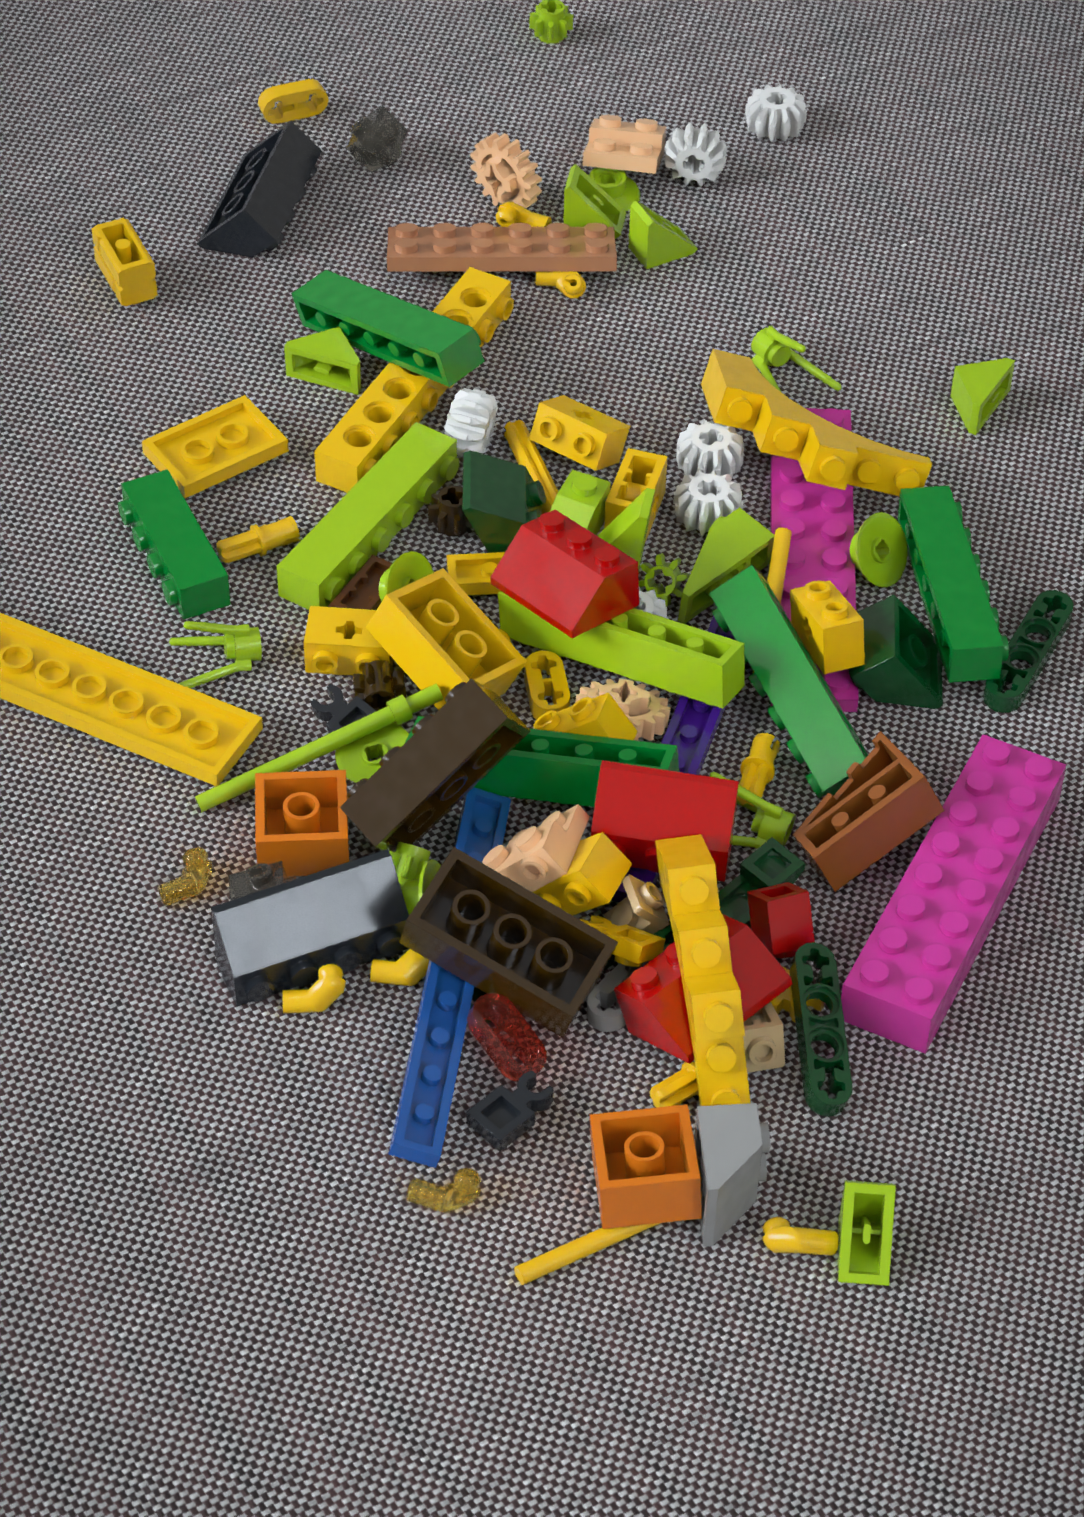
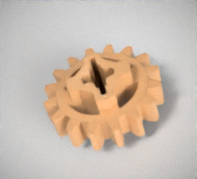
(505, 171)
(642, 707)

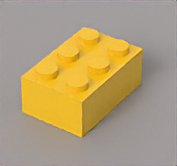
(444, 637)

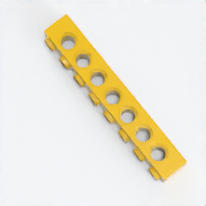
(404, 397)

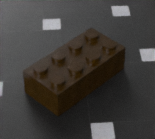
(434, 766)
(507, 941)

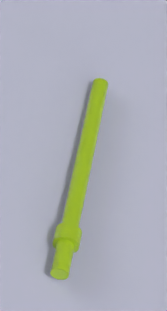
(397, 710)

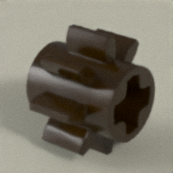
(448, 511)
(379, 683)

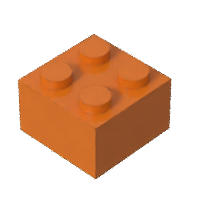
(301, 820)
(645, 1166)

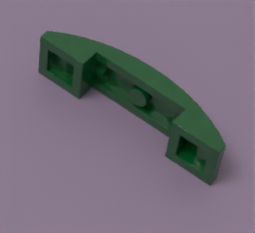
(765, 867)

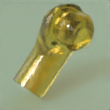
(192, 880)
(449, 1197)

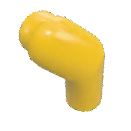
(512, 213)
(567, 282)
(405, 971)
(320, 994)
(785, 1239)

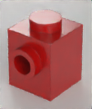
(781, 918)

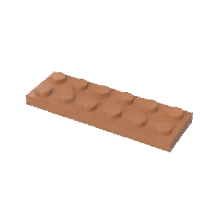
(501, 248)

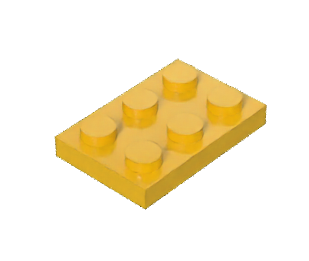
(215, 445)

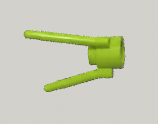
(776, 349)
(239, 643)
(768, 820)

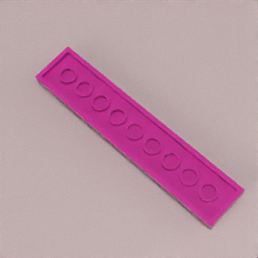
(820, 539)

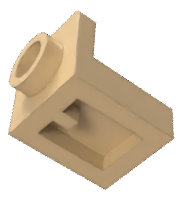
(641, 907)
(764, 1040)

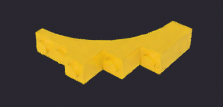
(781, 427)
(706, 972)

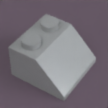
(730, 1163)

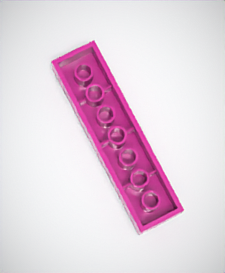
(952, 894)

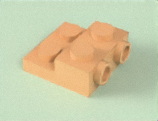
(625, 144)
(541, 852)

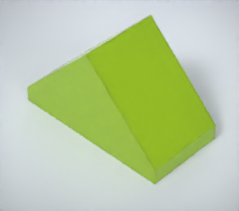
(588, 203)
(656, 238)
(324, 360)
(980, 390)
(865, 1232)

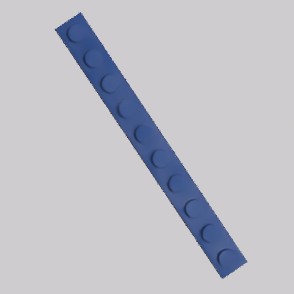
(443, 1011)

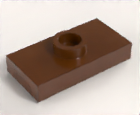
(363, 588)

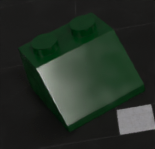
(499, 498)
(899, 658)

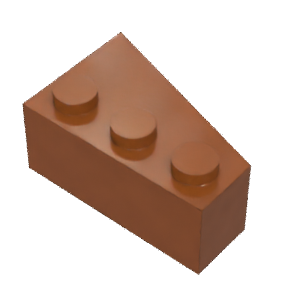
(868, 815)

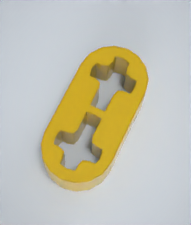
(293, 101)
(553, 686)

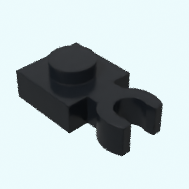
(339, 712)
(508, 1115)

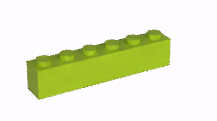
(368, 517)
(642, 649)

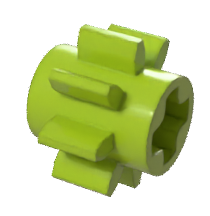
(551, 21)
(669, 569)
(409, 861)

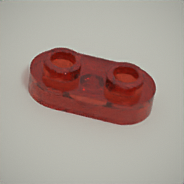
(508, 1039)

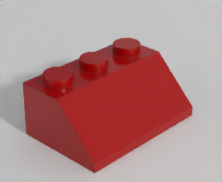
(567, 574)
(655, 804)
(655, 997)

